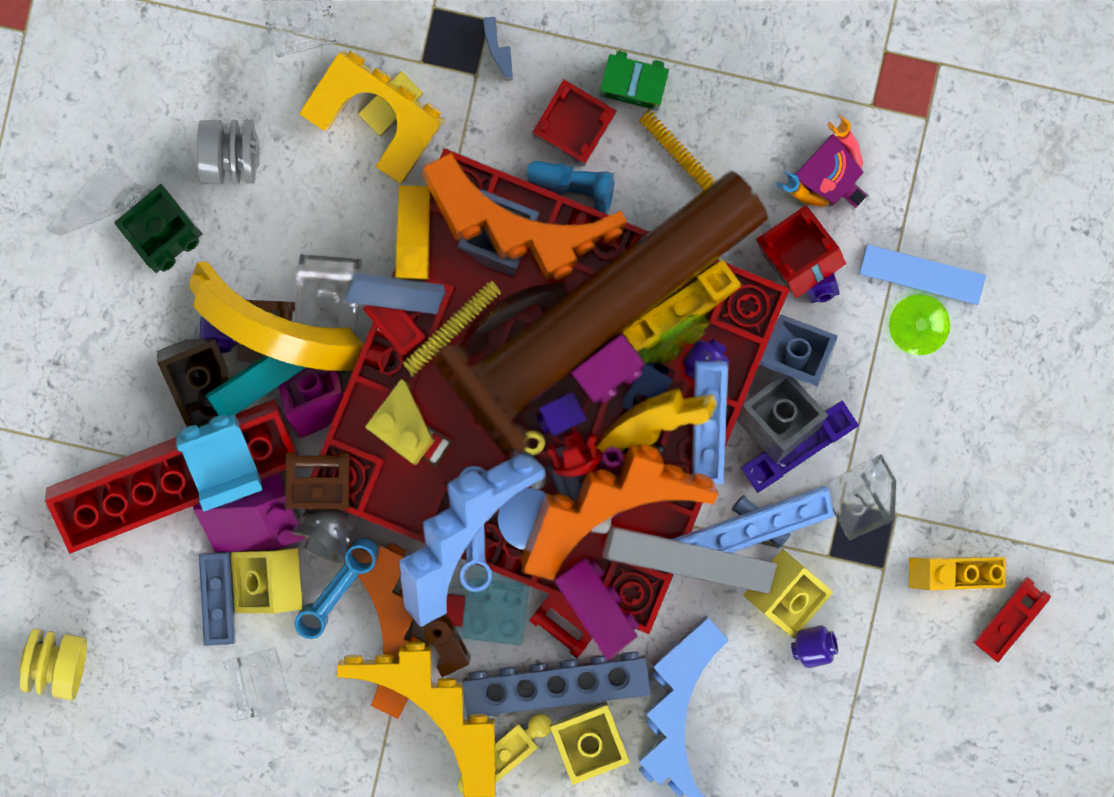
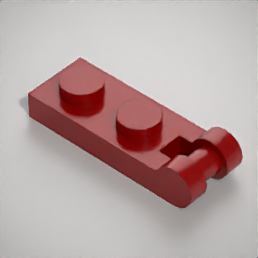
(1011, 620)

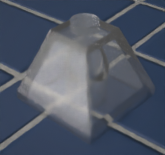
(864, 497)

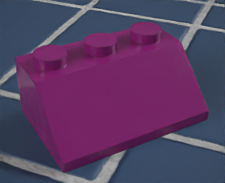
(597, 606)

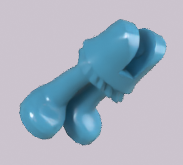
(563, 179)

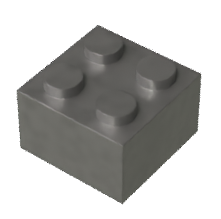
(781, 417)

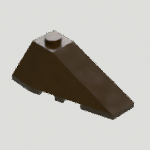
(191, 372)

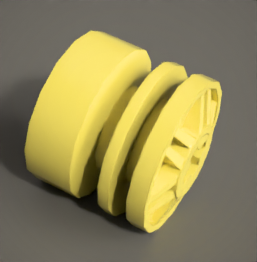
(53, 664)

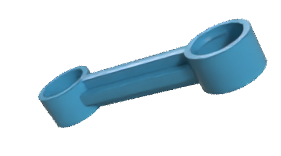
(336, 588)

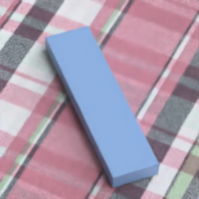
(922, 274)
(709, 437)

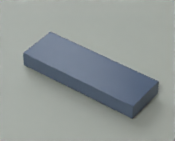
(394, 293)
(217, 598)

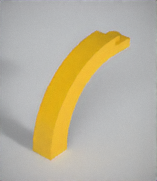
(268, 334)

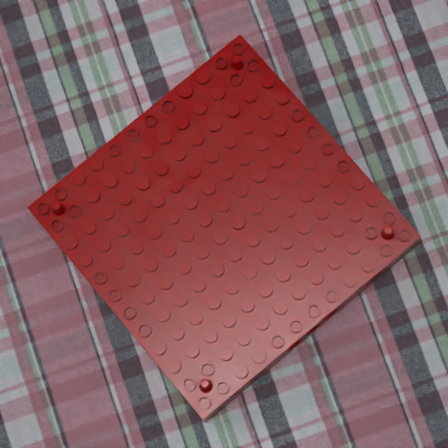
(404, 495)

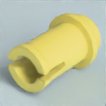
(540, 438)

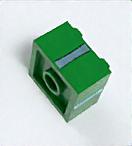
(634, 81)

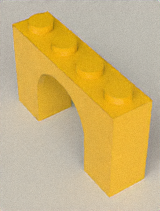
(415, 122)

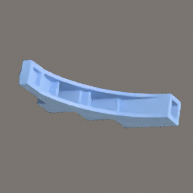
(472, 502)
(681, 670)

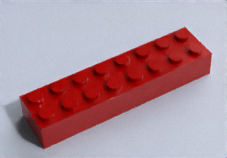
(154, 482)

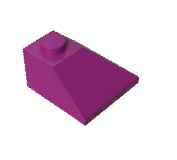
(311, 399)

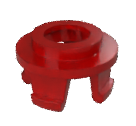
(576, 457)

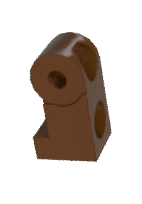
(448, 644)

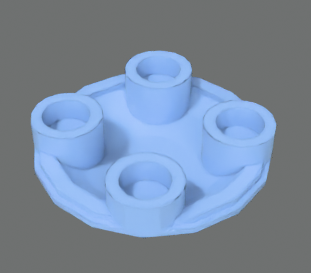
(519, 515)

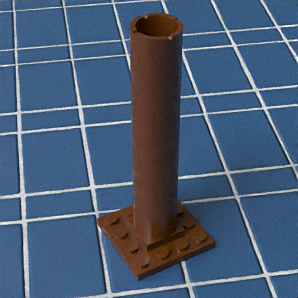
(600, 309)

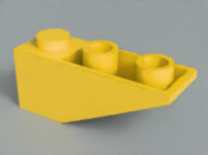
(957, 573)

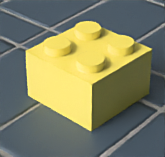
(589, 743)

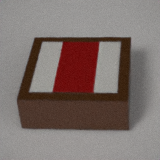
(438, 448)

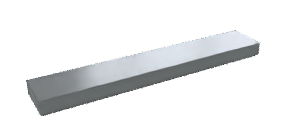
(689, 560)

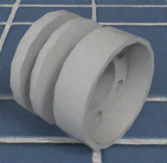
(227, 151)

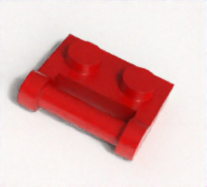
(566, 611)

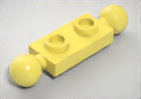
(517, 745)

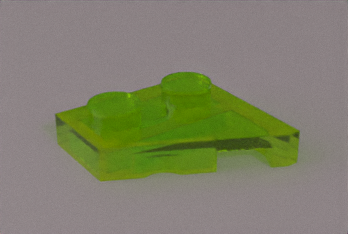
(673, 340)

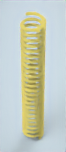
(452, 328)

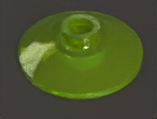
(904, 319)

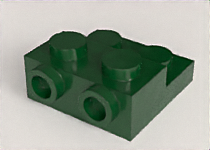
(159, 229)

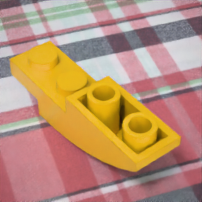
(646, 420)

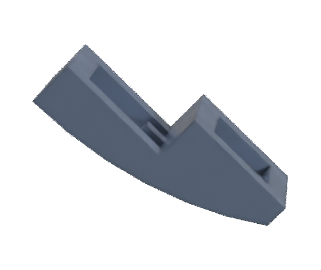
(500, 55)

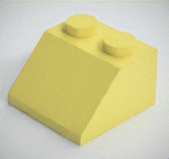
(266, 581)
(793, 595)

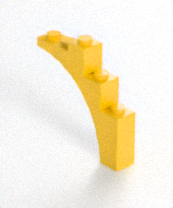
(443, 701)

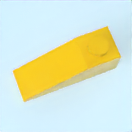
(413, 233)

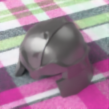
(326, 532)

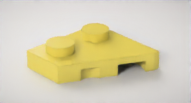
(402, 424)

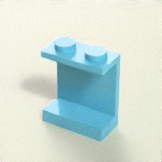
(219, 461)

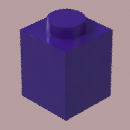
(561, 414)

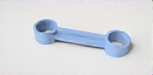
(476, 549)

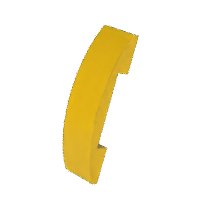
(698, 298)

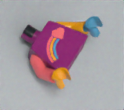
(830, 171)

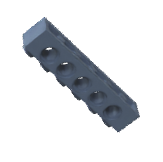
(634, 685)

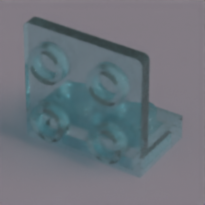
(496, 612)

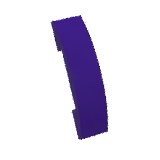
(763, 471)

